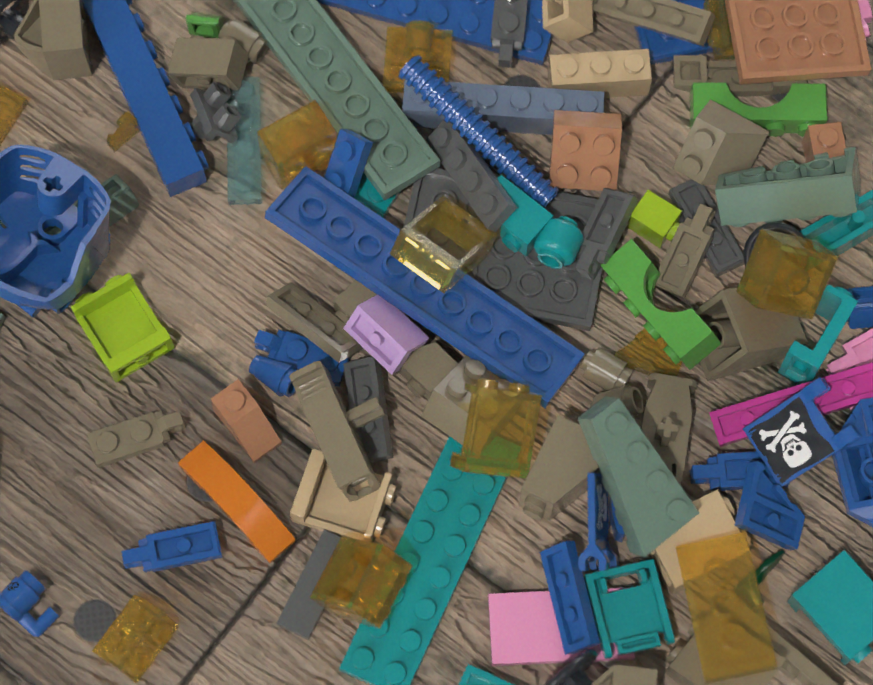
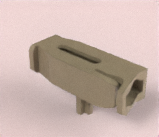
(668, 419)
(337, 428)

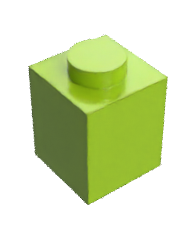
(654, 219)

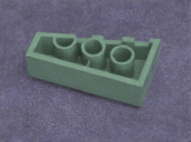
(790, 190)
(640, 484)

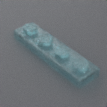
(244, 155)

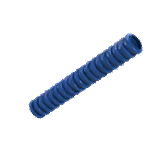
(477, 131)

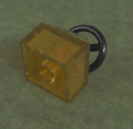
(784, 270)

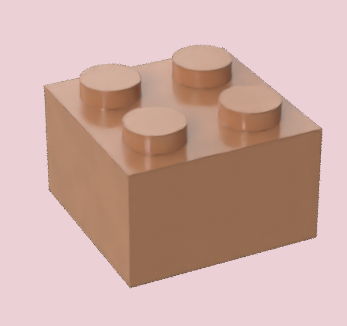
(585, 150)

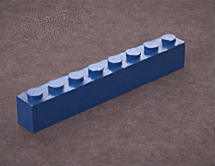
(147, 95)

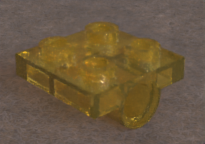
(413, 40)

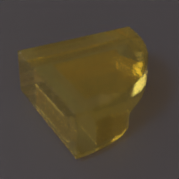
(127, 130)

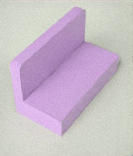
(385, 332)

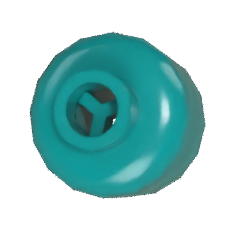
(559, 242)

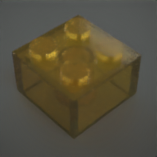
(297, 142)
(361, 581)

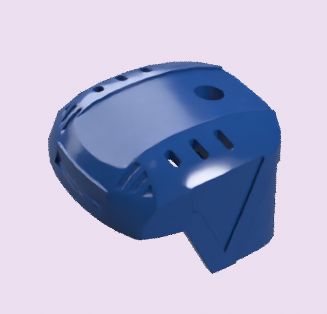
(38, 263)

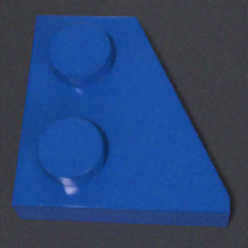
(767, 510)

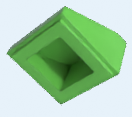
(204, 24)

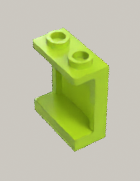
(121, 326)

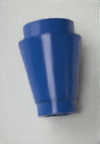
(273, 374)

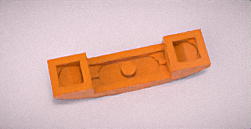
(237, 501)

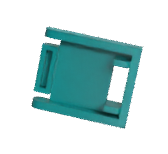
(631, 615)

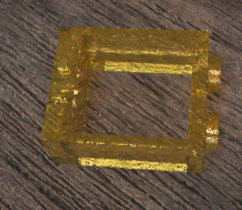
(432, 261)

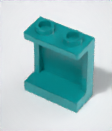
(803, 363)
(840, 606)

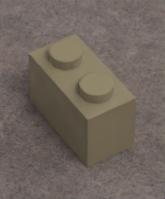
(202, 61)

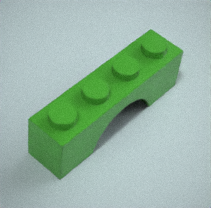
(800, 107)
(684, 331)

